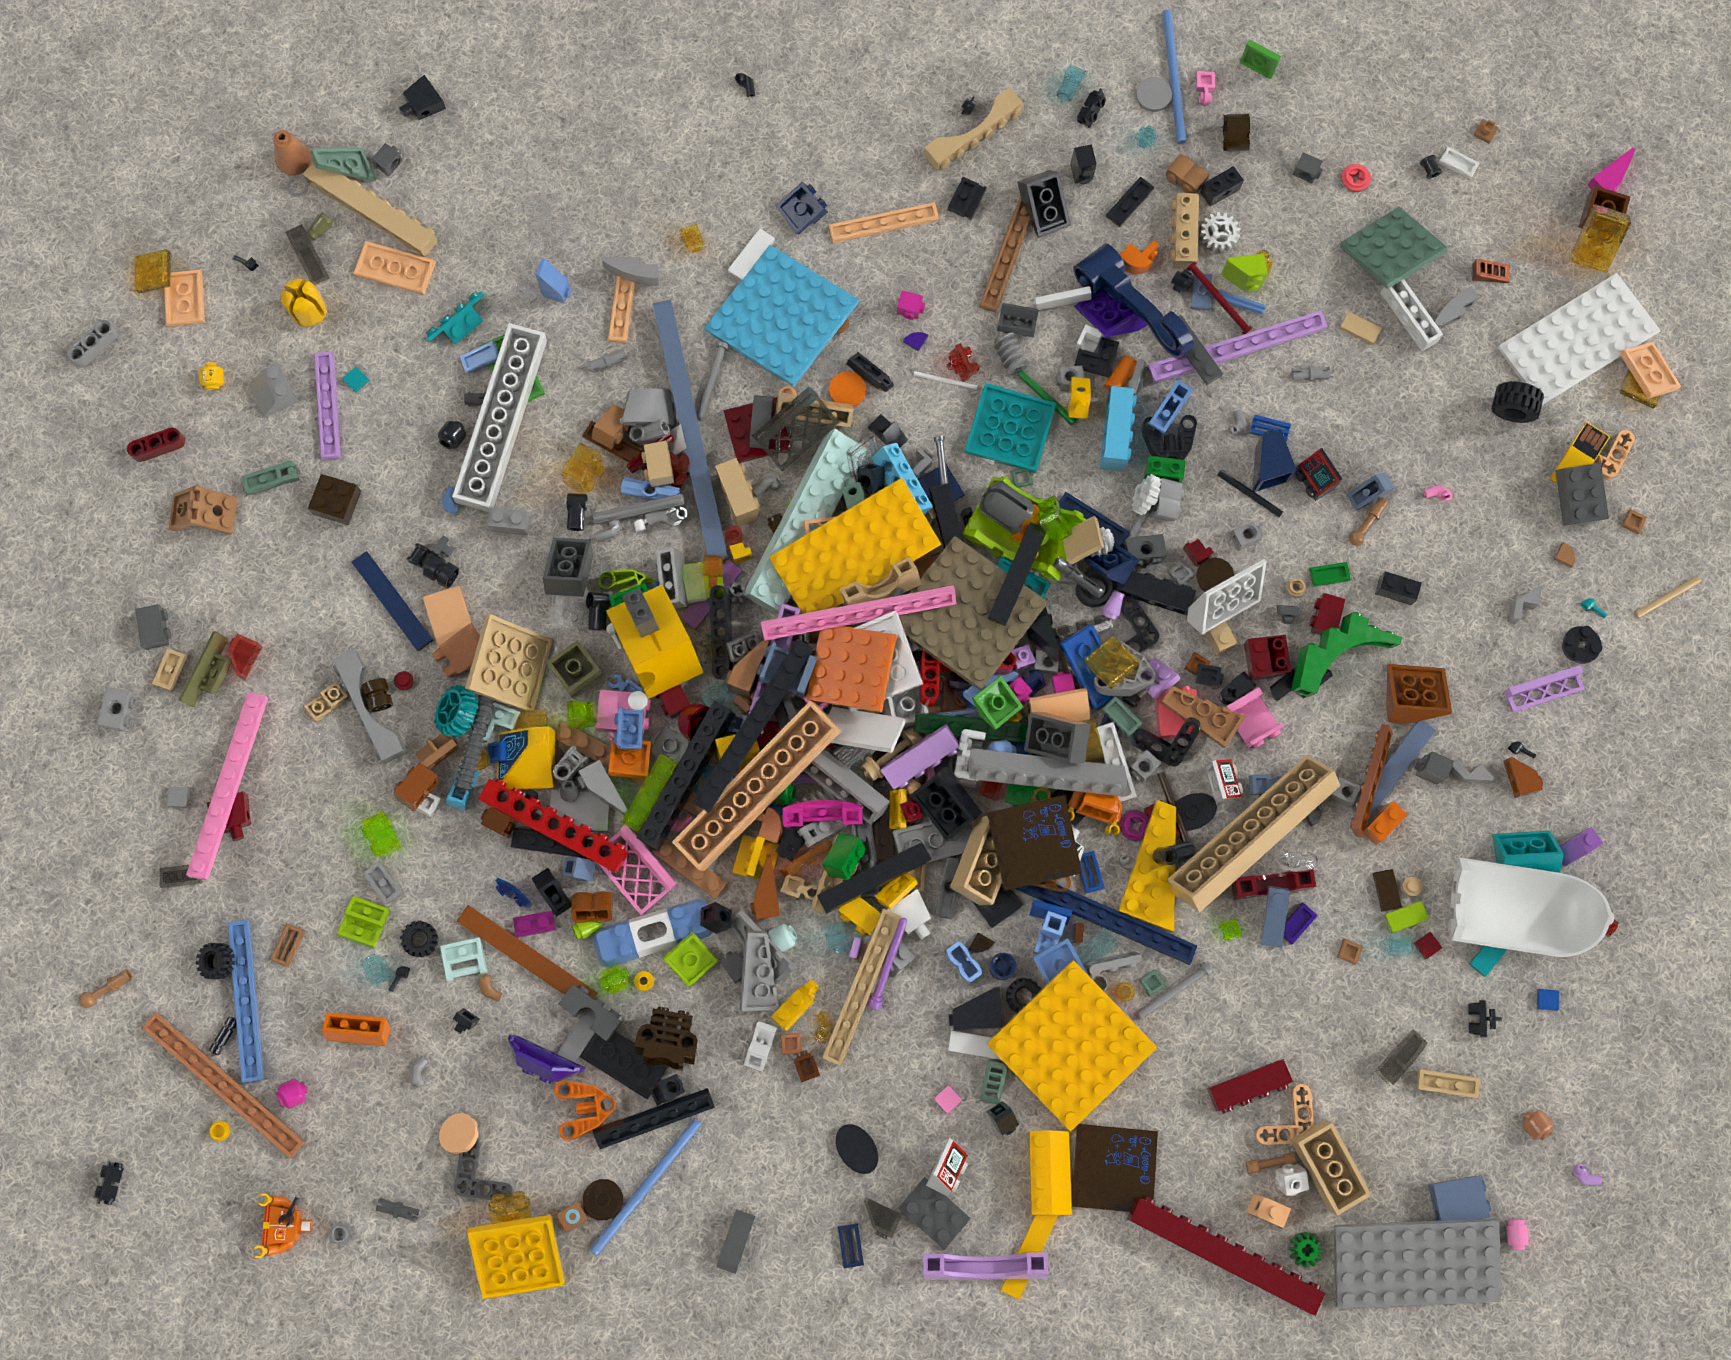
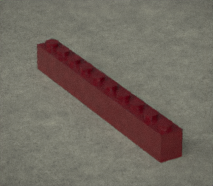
(1226, 1256)

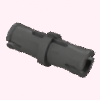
(397, 1209)

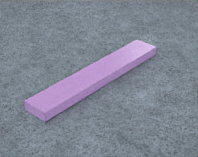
(327, 405)

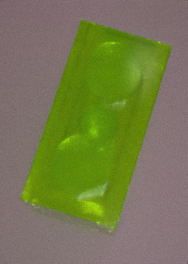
(381, 834)

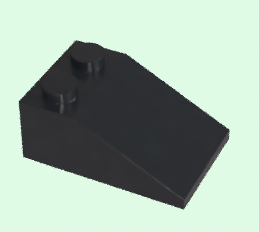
(1044, 202)

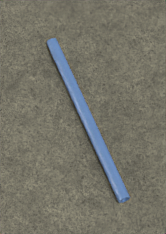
(1174, 77)
(645, 1186)

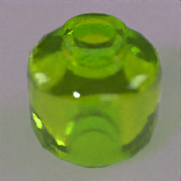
(614, 979)

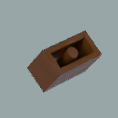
(498, 822)

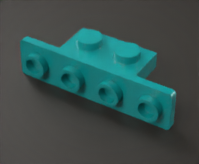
(459, 323)

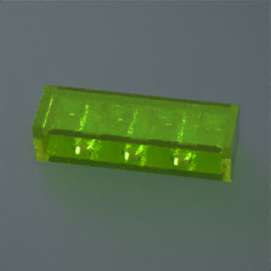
(649, 792)

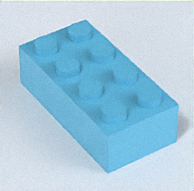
(1117, 428)

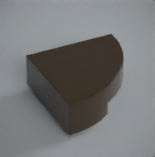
(980, 943)

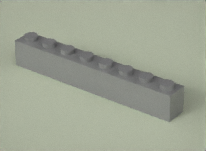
(1046, 772)

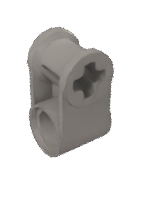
(570, 764)

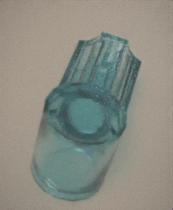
(1072, 79)

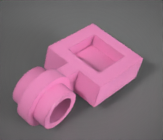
(1205, 82)

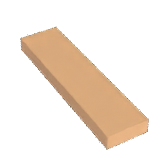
(621, 310)

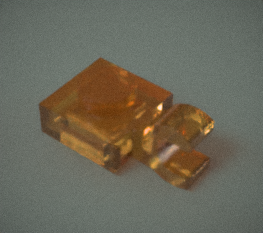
(713, 567)

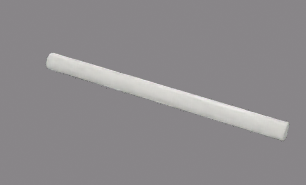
(945, 380)

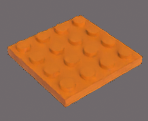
(852, 668)

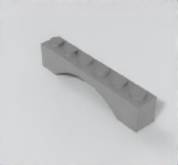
(352, 671)

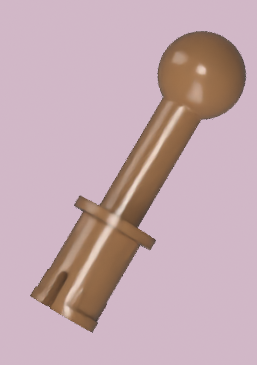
(1357, 537)
(113, 983)

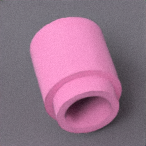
(1517, 1234)

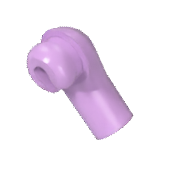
(1583, 1176)

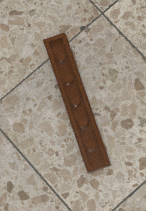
(625, 449)

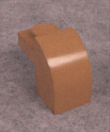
(772, 825)

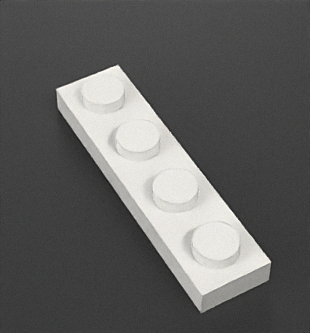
(1114, 755)

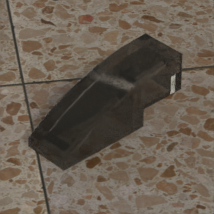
(307, 254)
(1401, 1058)

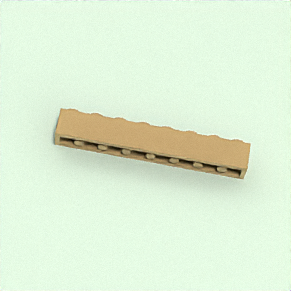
(372, 209)

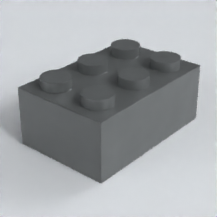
(1582, 494)
(568, 567)
(1057, 737)

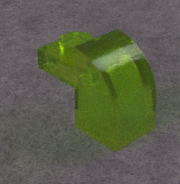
(1053, 521)
(581, 714)

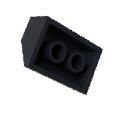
(946, 803)

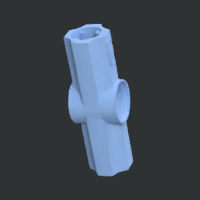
(638, 489)

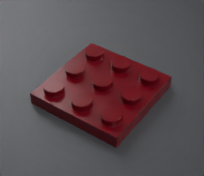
(739, 427)

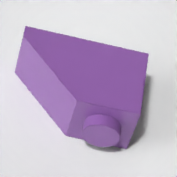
(1580, 845)

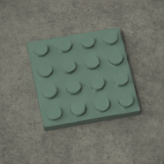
(1393, 247)

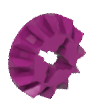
(1125, 824)

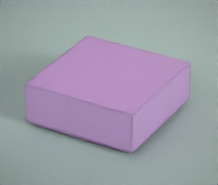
(855, 948)

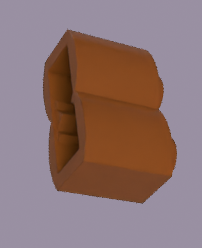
(592, 907)

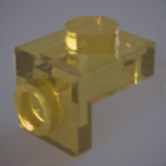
(692, 238)

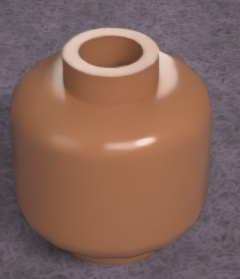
(1537, 1124)

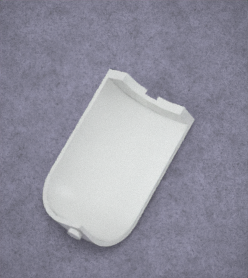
(1526, 909)

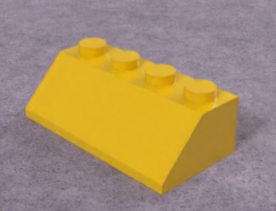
(1050, 1173)

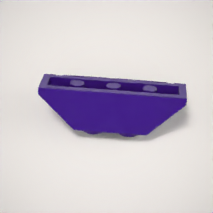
(542, 1061)

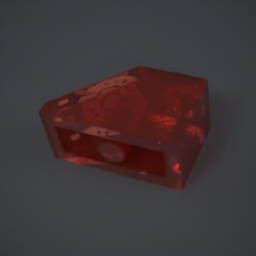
(243, 654)

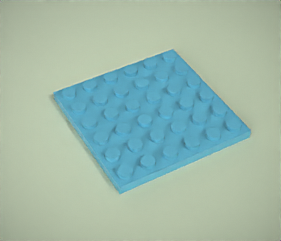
(781, 315)

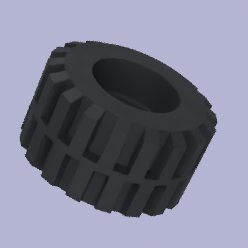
(1517, 402)

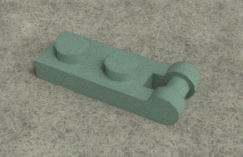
(270, 477)

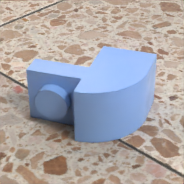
(1050, 932)

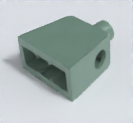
(853, 493)

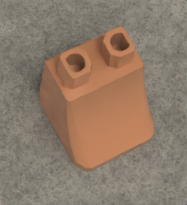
(458, 650)

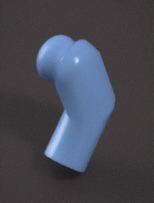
(448, 502)

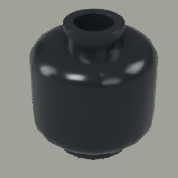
(451, 434)

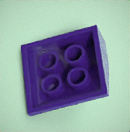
(1109, 316)

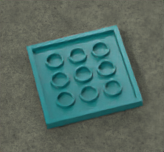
(1010, 427)

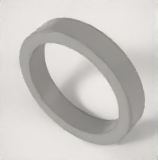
(297, 194)

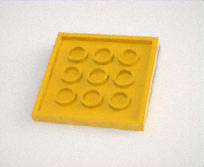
(516, 1256)

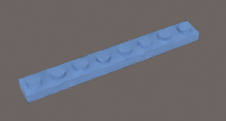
(246, 1002)

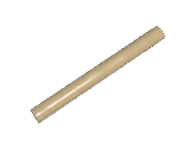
(1668, 596)

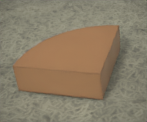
(1565, 555)

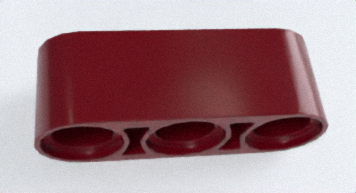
(147, 443)

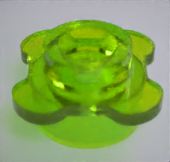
(1236, 932)

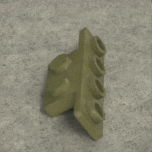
(208, 671)

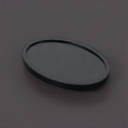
(1196, 810)
(857, 1149)

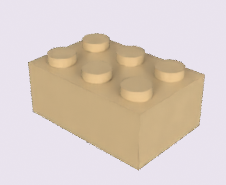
(737, 492)

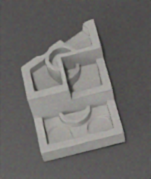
(648, 406)

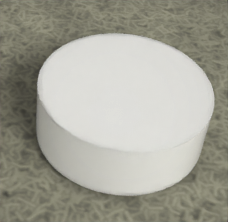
(638, 700)

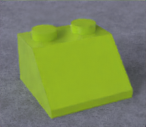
(1246, 271)

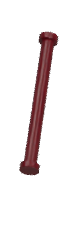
(1220, 299)

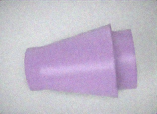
(1113, 605)

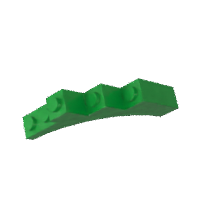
(1315, 659)

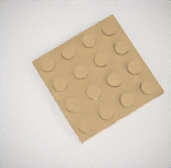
(509, 663)

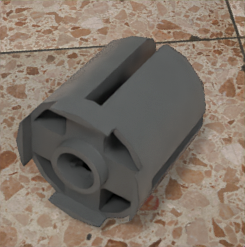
(1006, 506)

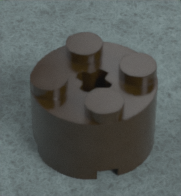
(1236, 132)

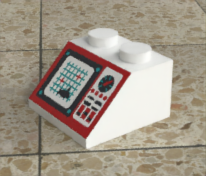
(1224, 781)
(947, 1169)

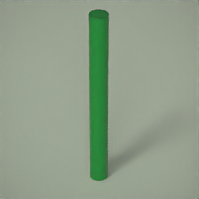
(1044, 395)

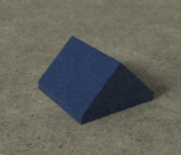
(1115, 565)

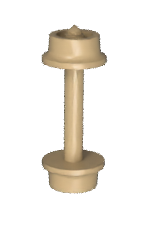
(872, 769)

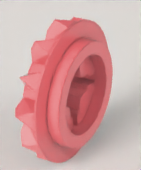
(1363, 176)

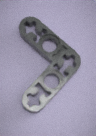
(469, 1177)

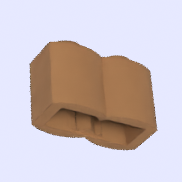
(1186, 174)

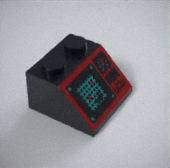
(1318, 475)

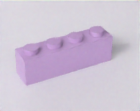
(919, 757)

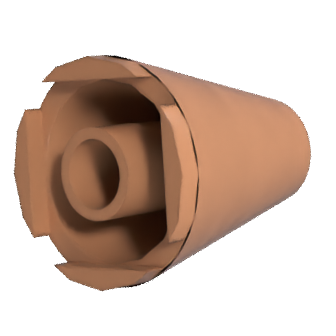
(290, 153)

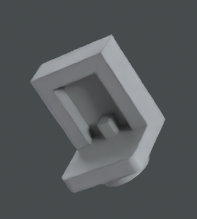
(902, 959)

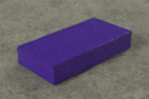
(1298, 923)

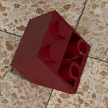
(1267, 657)

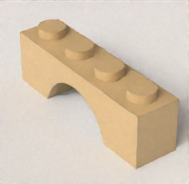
(902, 575)

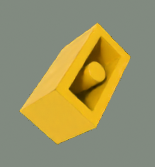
(861, 915)

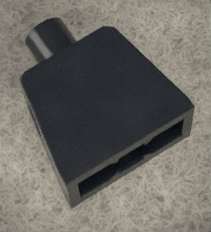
(422, 99)

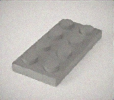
(933, 840)

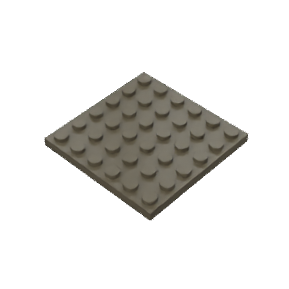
(962, 633)

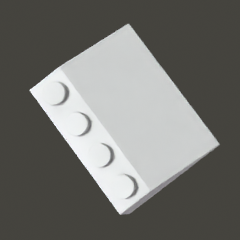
(1228, 598)

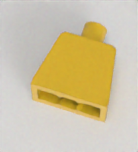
(1079, 401)

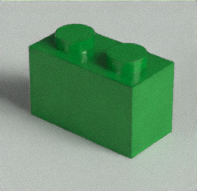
(844, 856)

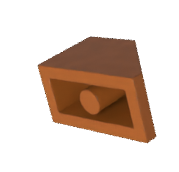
(1522, 778)

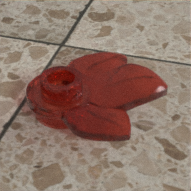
(679, 464)

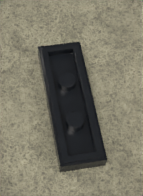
(1130, 201)

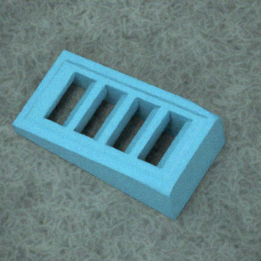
(457, 803)

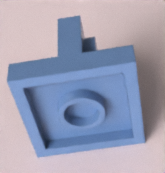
(1055, 959)

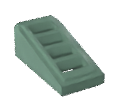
(991, 1064)

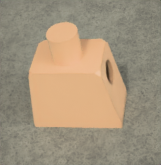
(1268, 1211)

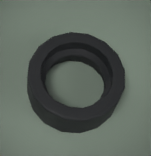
(1095, 602)

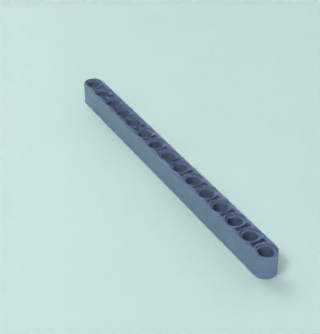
(688, 419)

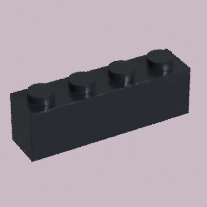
(1158, 592)

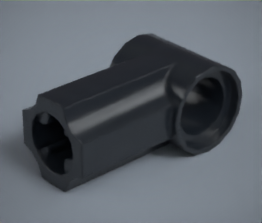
(576, 511)
(597, 605)
(1175, 853)

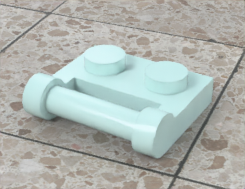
(463, 952)

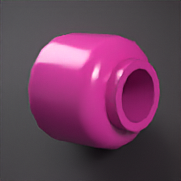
(291, 1093)

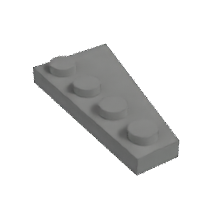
(781, 964)
(758, 984)

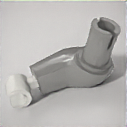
(668, 516)

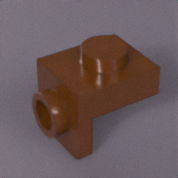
(806, 1066)

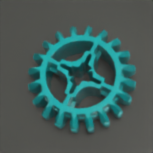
(455, 711)

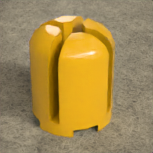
(303, 302)

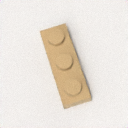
(1448, 1083)

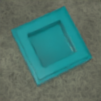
(355, 379)

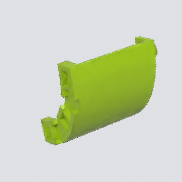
(988, 533)

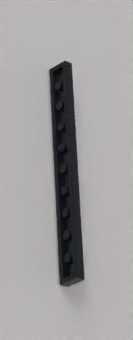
(753, 726)

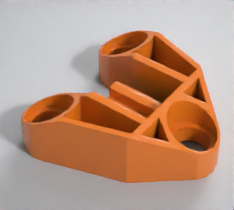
(585, 1125)

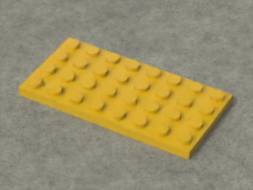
(855, 548)

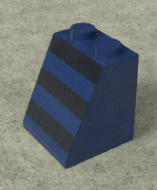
(1272, 461)

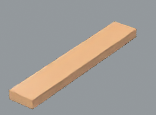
(883, 222)

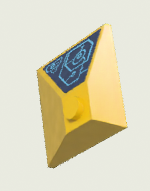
(528, 758)

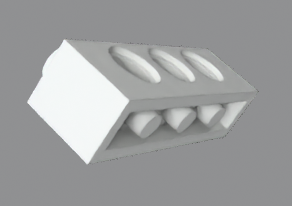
(1412, 315)

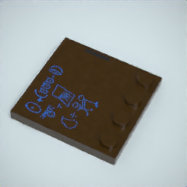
(1034, 842)
(1113, 1167)

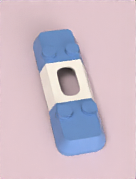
(621, 942)

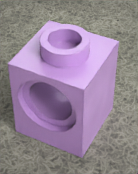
(1024, 658)

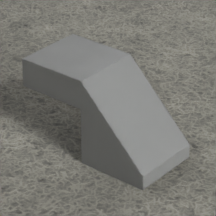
(1529, 600)
(1477, 775)

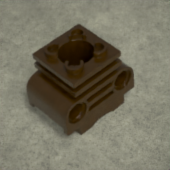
(668, 1034)

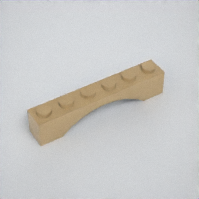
(945, 149)

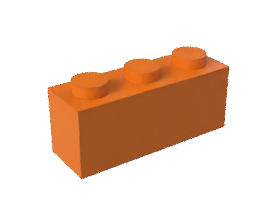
(356, 1029)

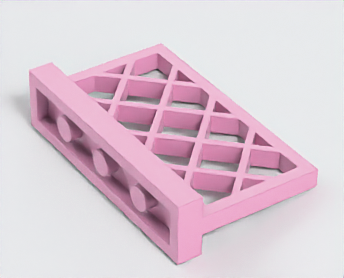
(650, 862)

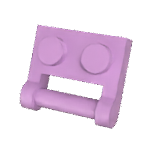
(1164, 678)

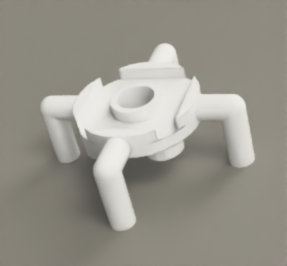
(963, 754)

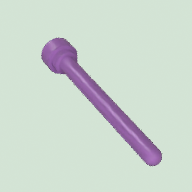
(875, 999)

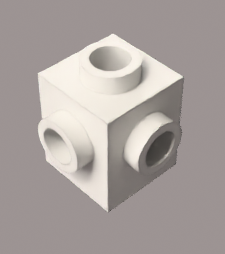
(1291, 1179)

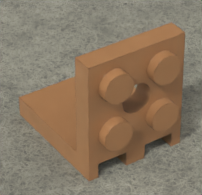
(195, 508)

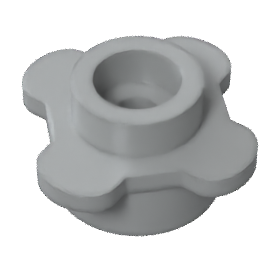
(335, 1238)

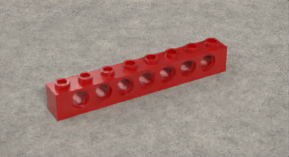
(491, 796)

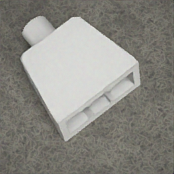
(915, 912)

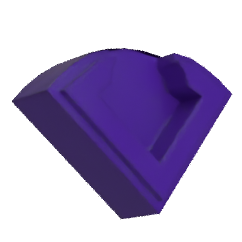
(915, 340)

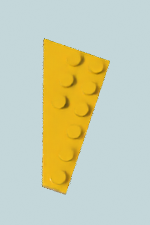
(1147, 889)

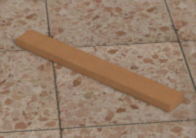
(1006, 259)

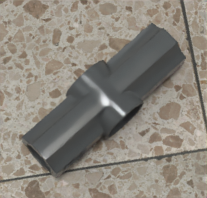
(946, 900)

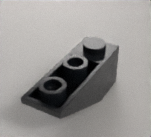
(1044, 635)

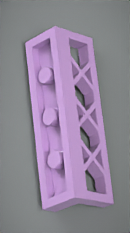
(1545, 681)

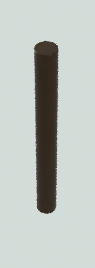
(1170, 799)

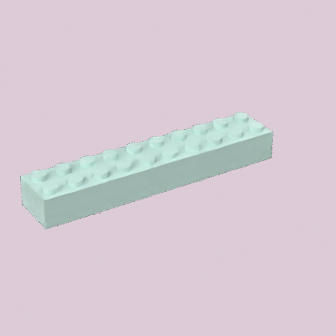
(813, 499)

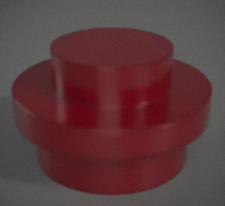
(403, 680)

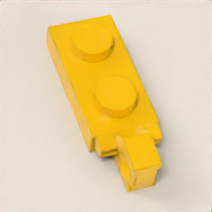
(795, 1005)

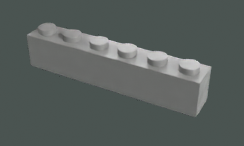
(847, 785)

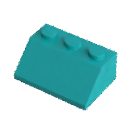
(1528, 850)

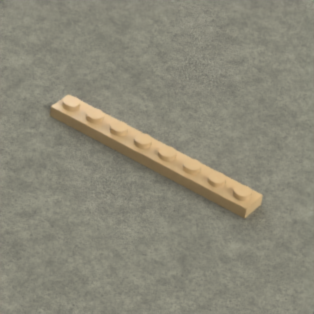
(862, 987)

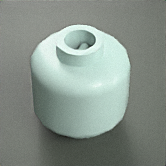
(783, 936)

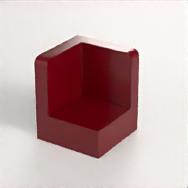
(1197, 552)

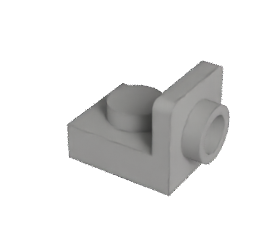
(922, 466)

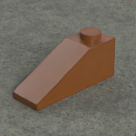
(765, 895)

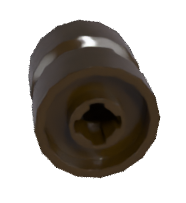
(377, 695)

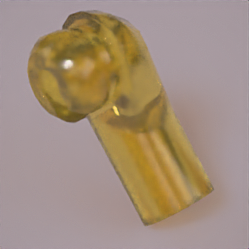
(1269, 262)
(824, 1028)

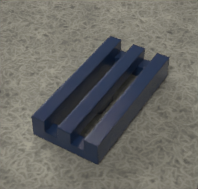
(848, 1228)

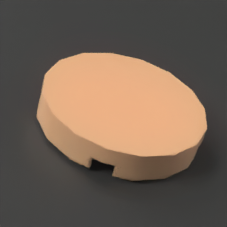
(458, 1133)

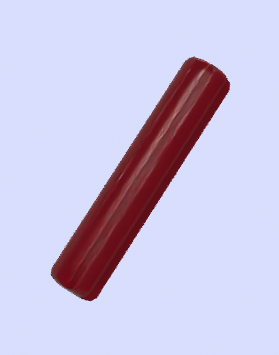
(637, 462)

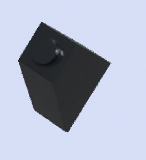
(978, 1013)

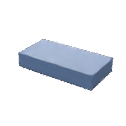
(480, 357)

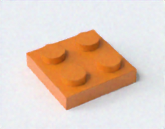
(629, 762)

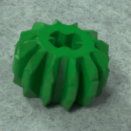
(1301, 1243)

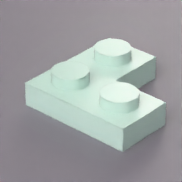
(502, 717)

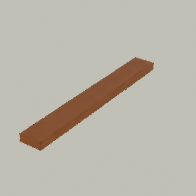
(520, 951)

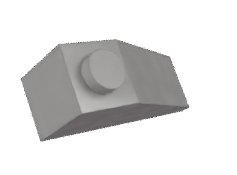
(599, 784)

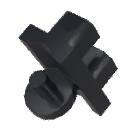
(1481, 1009)

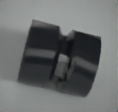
(439, 570)

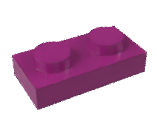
(534, 924)

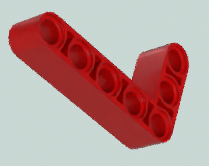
(933, 668)

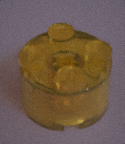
(509, 1207)

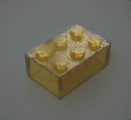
(1600, 238)

